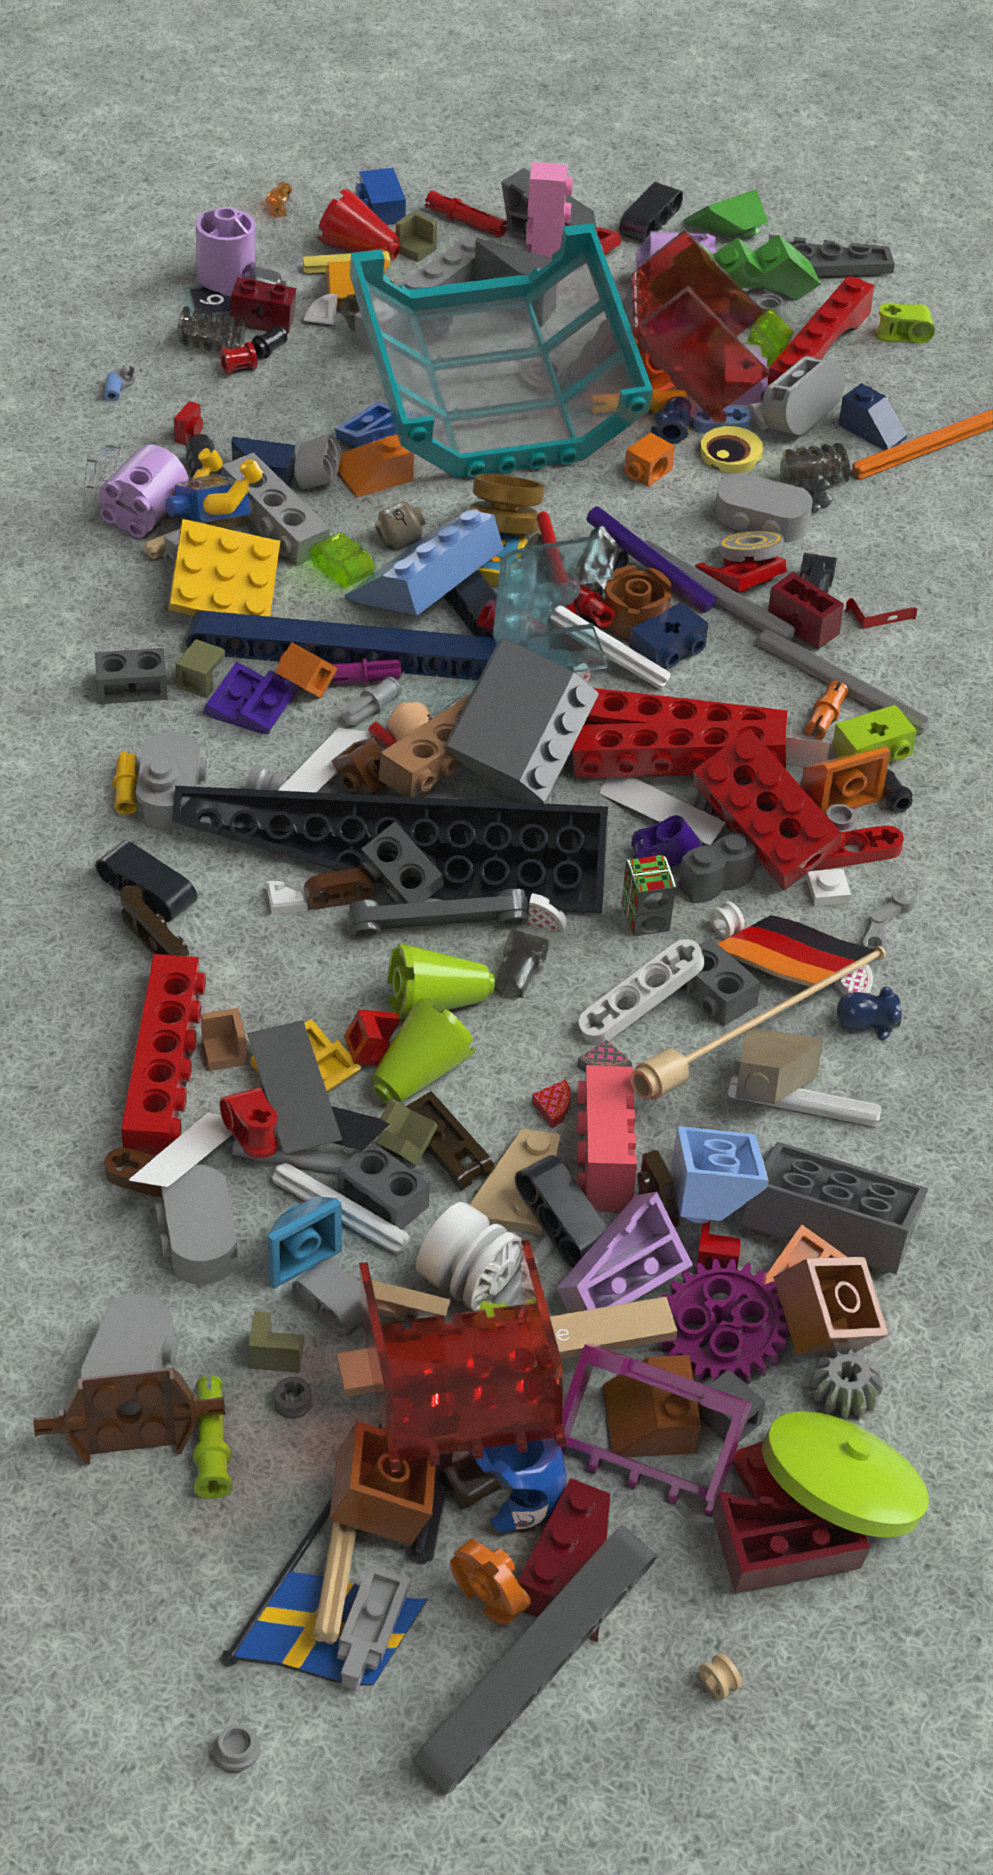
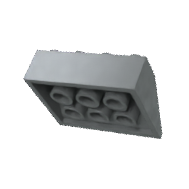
(521, 722)
(839, 1202)

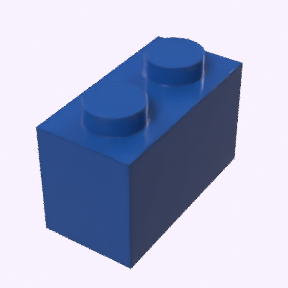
(382, 194)

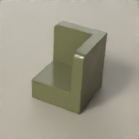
(417, 236)
(196, 668)
(407, 1133)
(272, 1349)

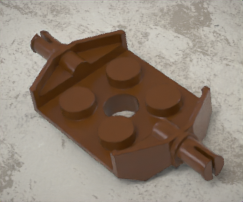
(96, 1425)

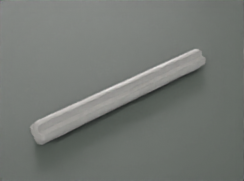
(730, 599)
(828, 672)

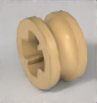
(720, 1676)

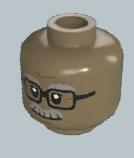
(400, 525)

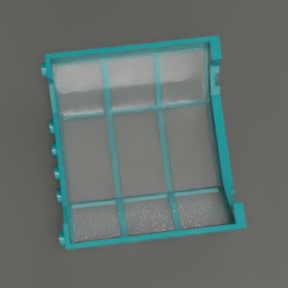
(507, 364)

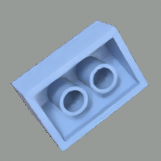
(715, 1172)

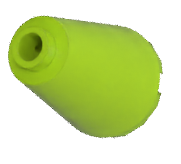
(435, 976)
(421, 1052)

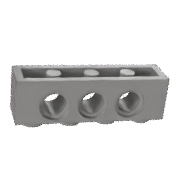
(280, 512)

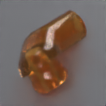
(278, 198)

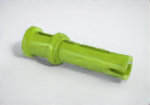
(211, 1452)

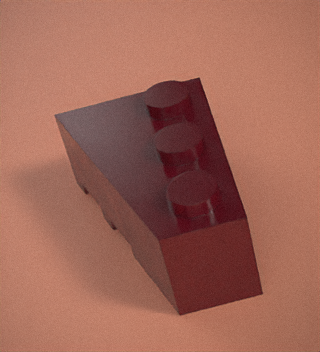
(781, 1542)
(566, 1545)

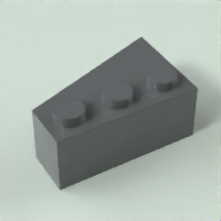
(516, 196)

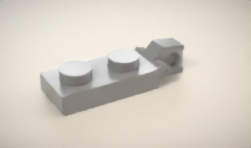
(371, 1623)

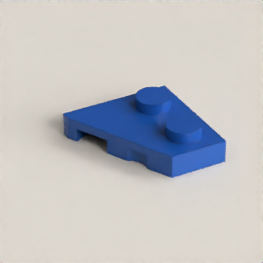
(367, 426)

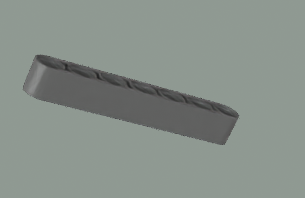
(534, 1659)

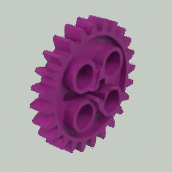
(753, 1341)

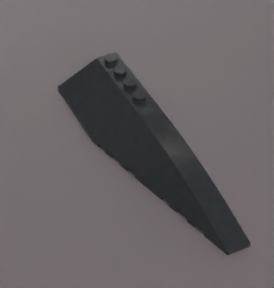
(471, 842)

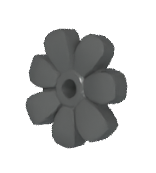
(817, 489)

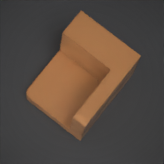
(223, 1039)

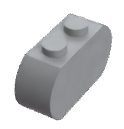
(803, 395)
(763, 505)
(156, 807)
(198, 1226)
(132, 1338)

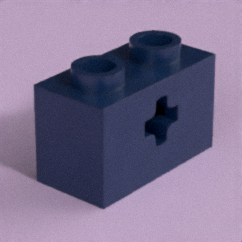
(670, 636)

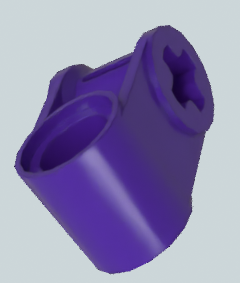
(667, 838)

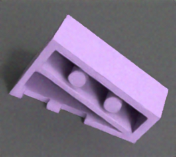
(627, 1259)

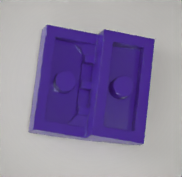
(251, 699)

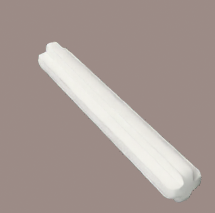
(616, 650)
(823, 1105)
(352, 1214)

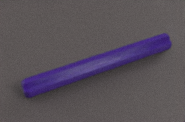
(651, 558)

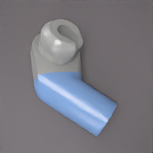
(118, 380)

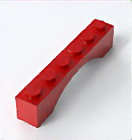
(841, 311)

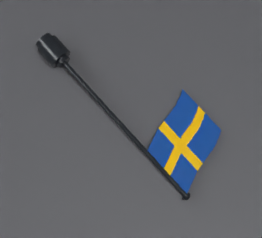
(286, 1620)

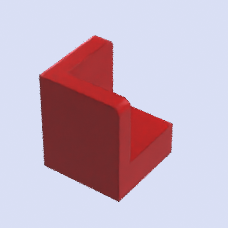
(370, 1035)
(717, 1247)

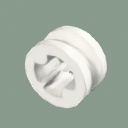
(727, 919)

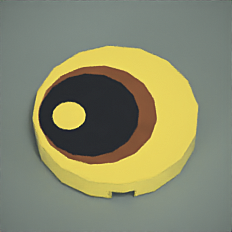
(731, 449)

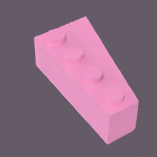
(547, 207)

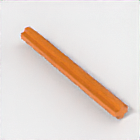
(923, 445)

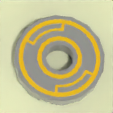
(755, 544)

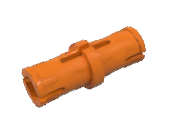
(826, 710)

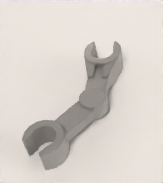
(880, 917)

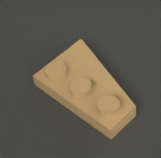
(499, 1195)
(398, 1301)

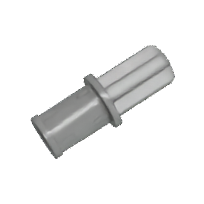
(371, 701)

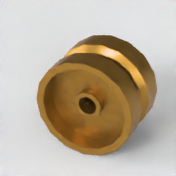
(509, 501)

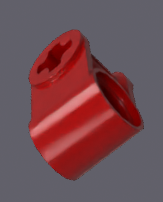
(251, 1121)

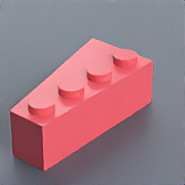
(608, 1137)

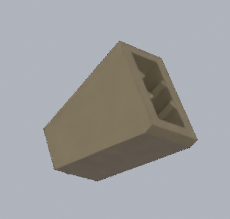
(776, 1064)

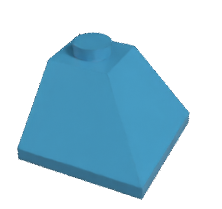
(304, 1238)

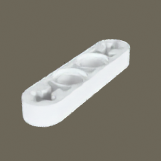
(646, 996)

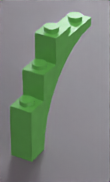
(770, 267)

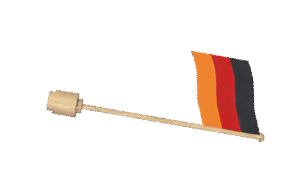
(778, 948)

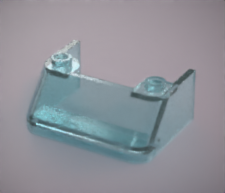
(548, 577)

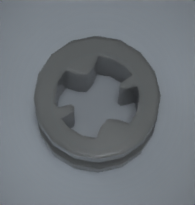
(297, 1386)

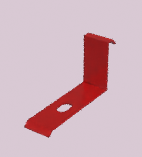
(880, 619)

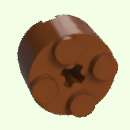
(635, 598)

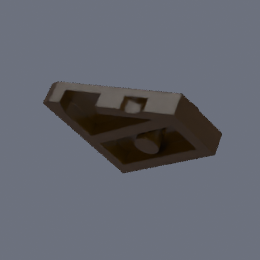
(657, 1178)

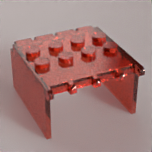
(690, 323)
(466, 1379)

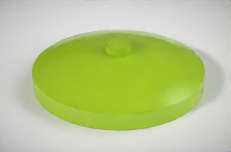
(845, 1474)

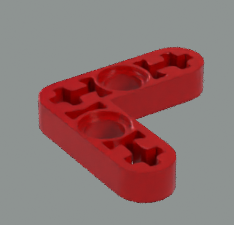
(865, 839)

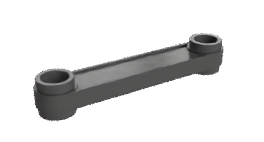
(368, 918)

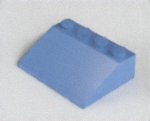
(432, 565)

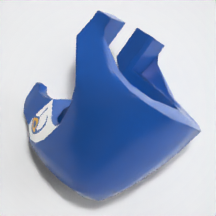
(536, 1481)

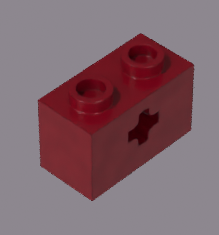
(263, 304)
(807, 609)

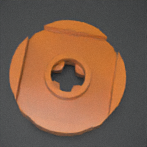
(491, 1579)

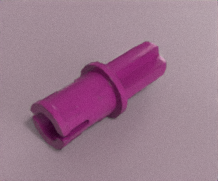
(366, 671)

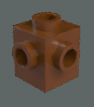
(360, 767)

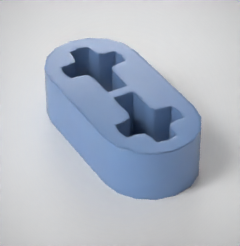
(703, 423)

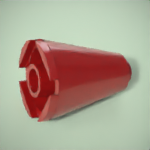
(355, 227)

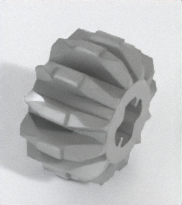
(847, 1383)

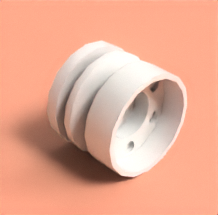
(468, 1255)

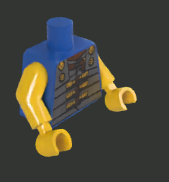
(213, 495)

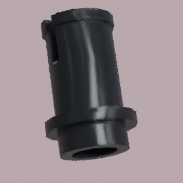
(269, 341)
(897, 796)

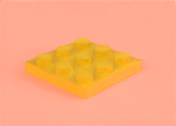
(223, 571)

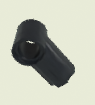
(818, 570)

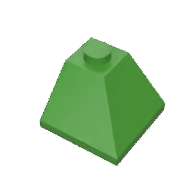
(732, 216)

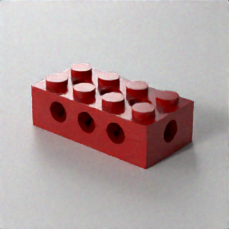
(770, 787)

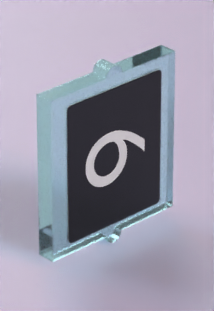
(207, 300)

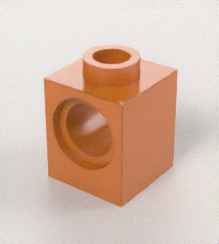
(649, 459)
(306, 669)

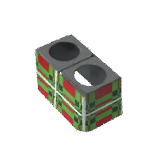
(651, 876)

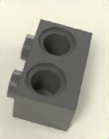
(131, 676)
(409, 863)
(722, 986)
(384, 1186)

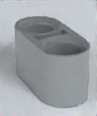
(317, 462)
(330, 1296)

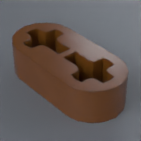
(339, 888)
(137, 1161)

